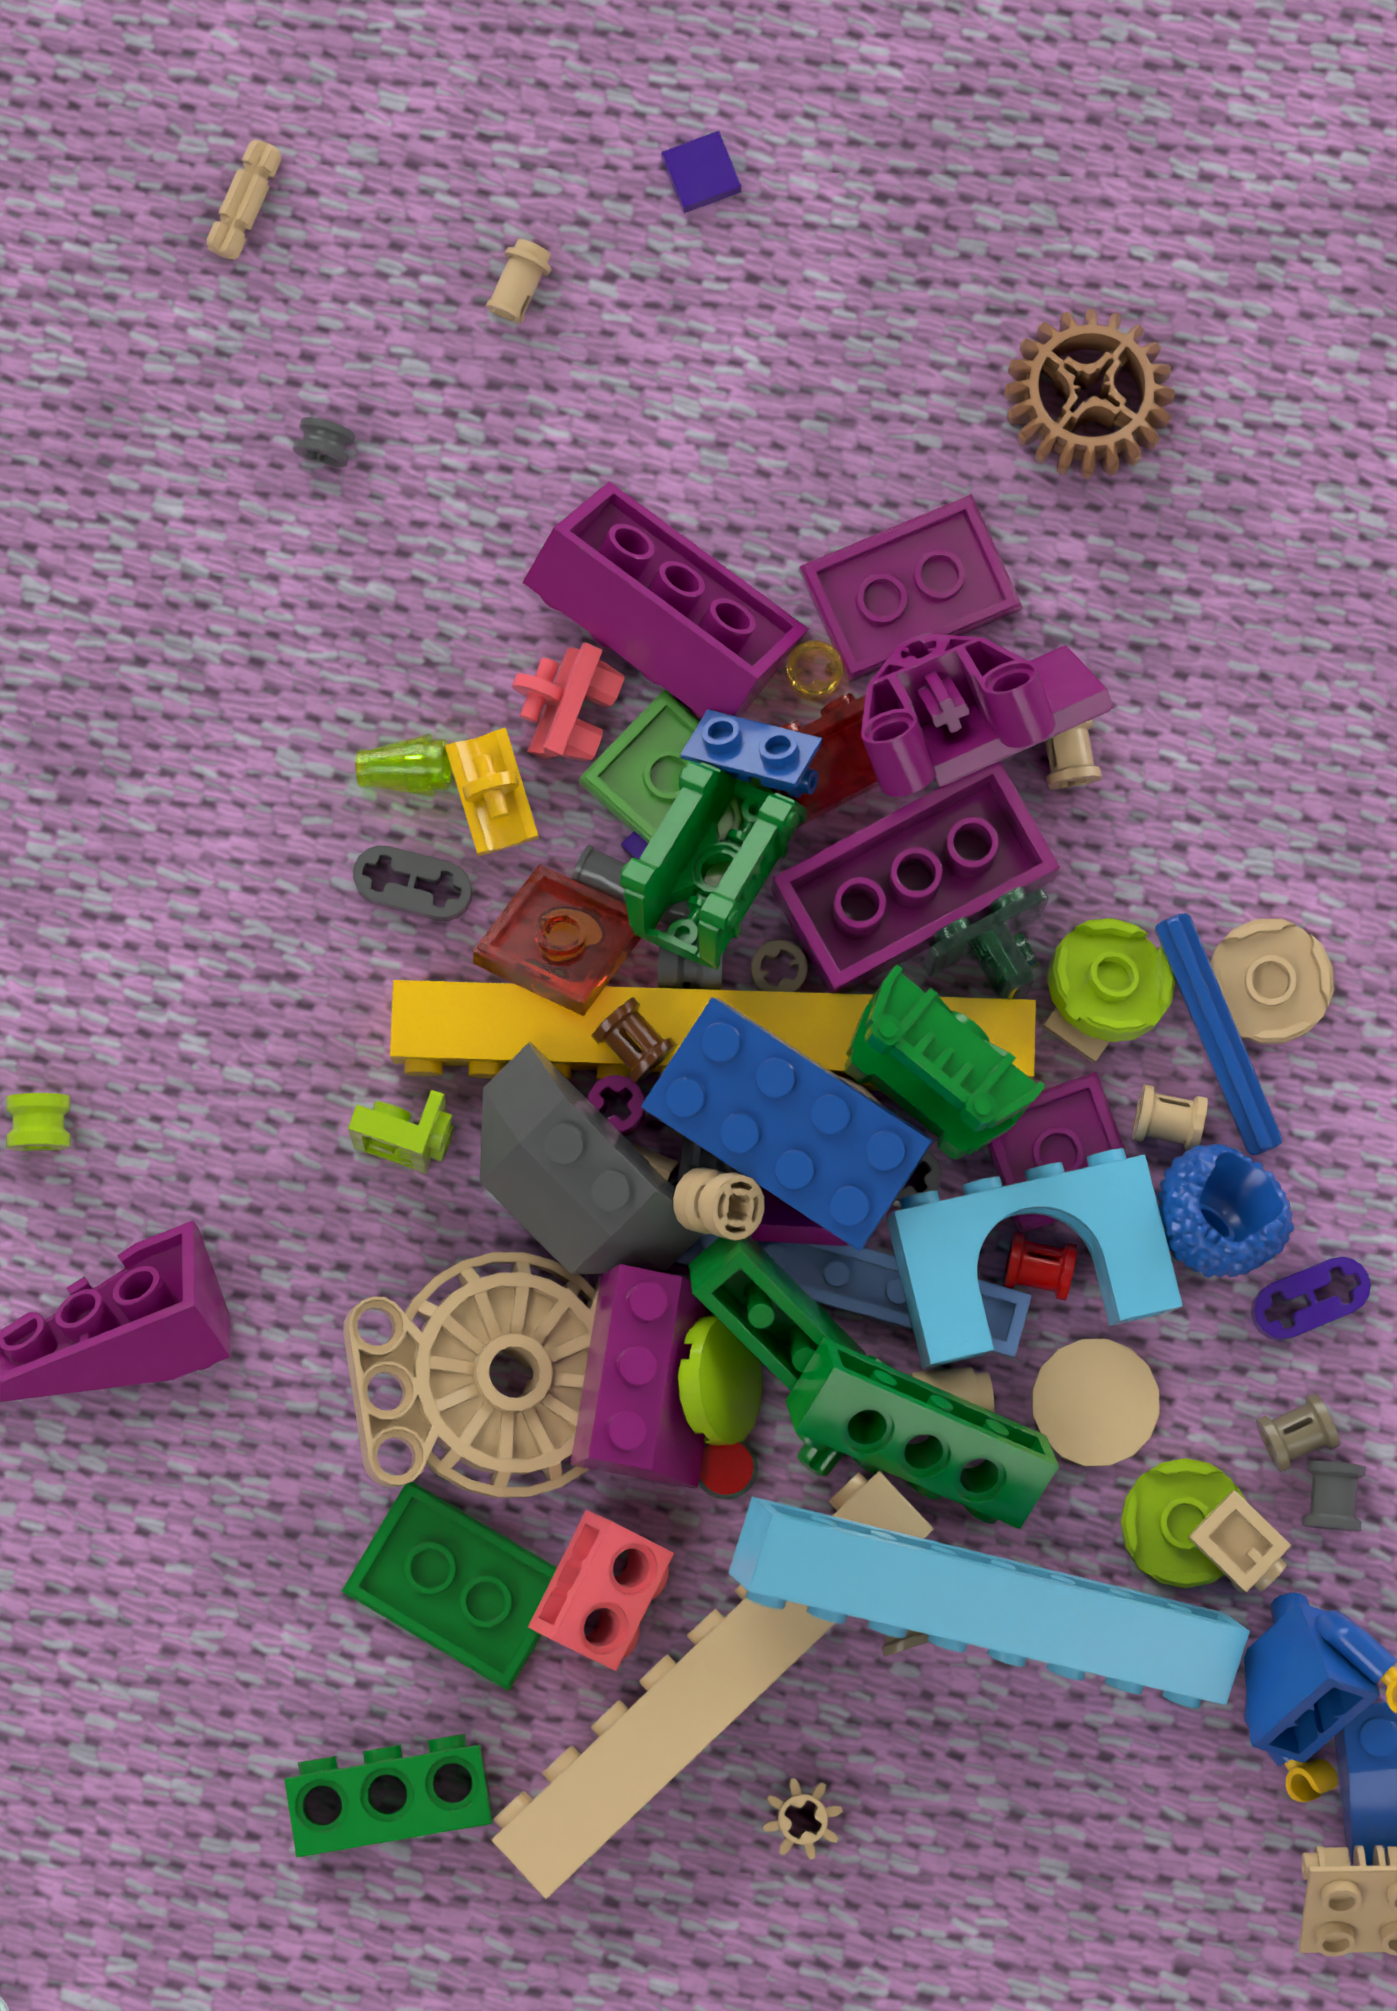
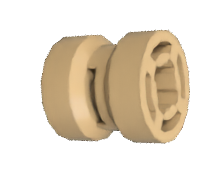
(718, 1203)

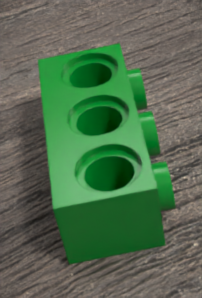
(363, 1822)

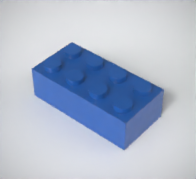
(787, 1123)

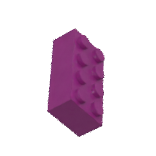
(910, 875)

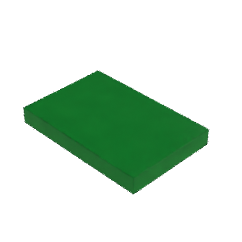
(453, 1584)

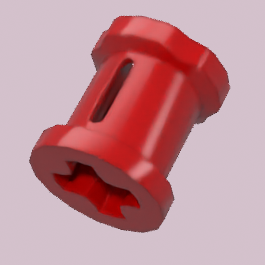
(1040, 1266)

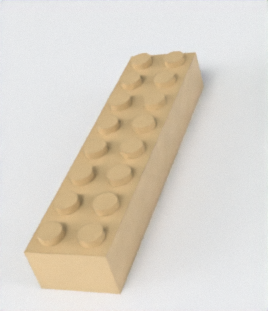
(677, 1715)

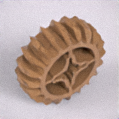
(1106, 409)

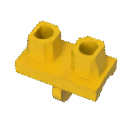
(492, 792)

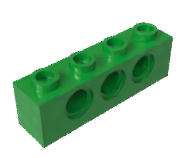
(846, 1382)

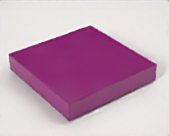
(1058, 1126)

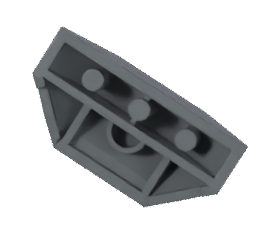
(574, 1174)

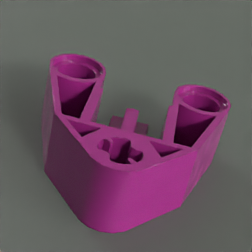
(936, 682)

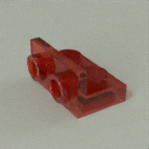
(841, 759)

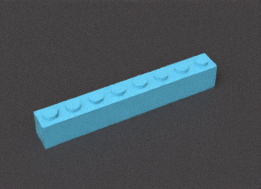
(986, 1603)

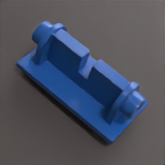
(755, 750)

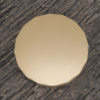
(1257, 990)
(1095, 1402)

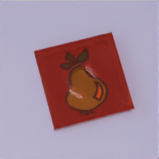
(558, 940)

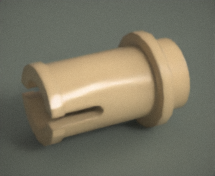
(519, 280)

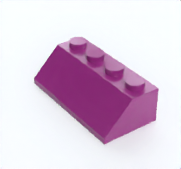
(663, 604)

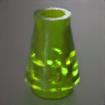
(406, 766)

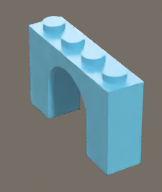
(1105, 1204)

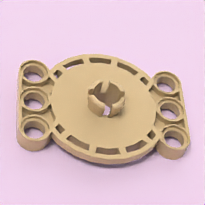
(448, 1372)

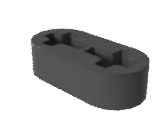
(416, 868)

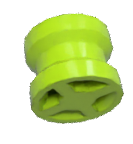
(38, 1122)

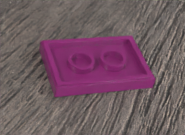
(908, 582)
(1073, 698)

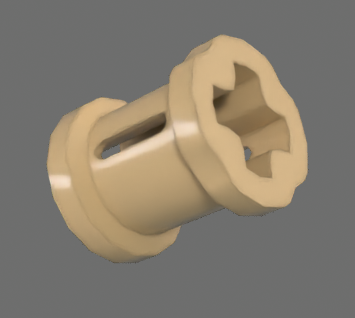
(1071, 758)
(1169, 1118)

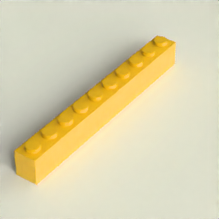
(494, 1021)

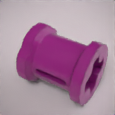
(620, 1086)

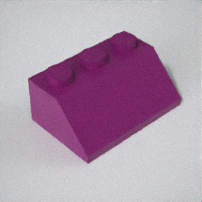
(630, 1390)

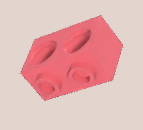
(587, 1583)

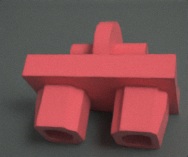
(578, 678)

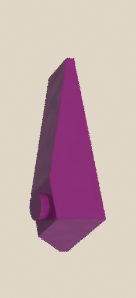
(133, 1329)

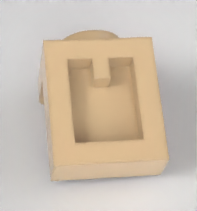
(1241, 1544)

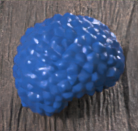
(1223, 1211)

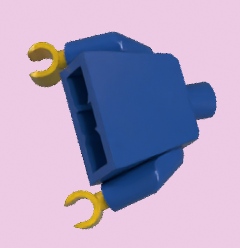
(1309, 1683)

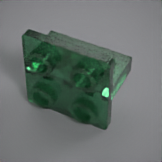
(1002, 957)

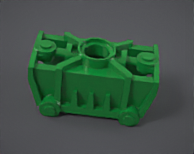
(689, 845)
(938, 1067)

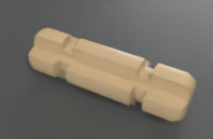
(243, 199)

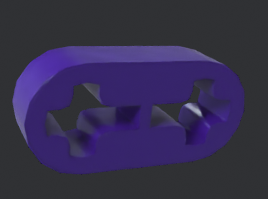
(1317, 1312)

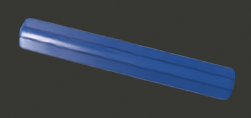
(1218, 1034)

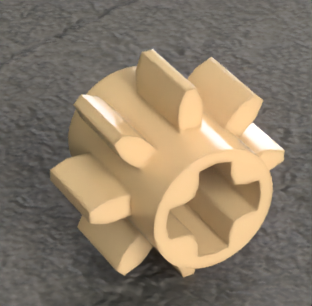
(798, 1800)

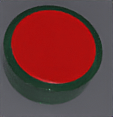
(728, 1470)

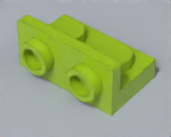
(390, 1135)

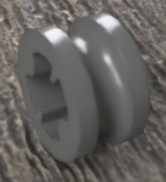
(324, 441)

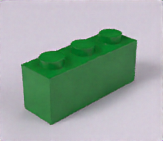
(763, 1306)

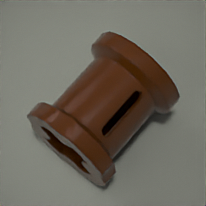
(614, 1034)

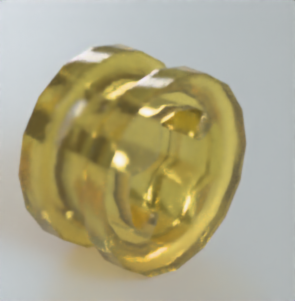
(809, 652)

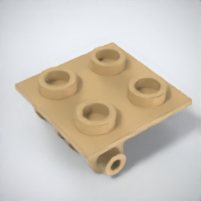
(1348, 1904)

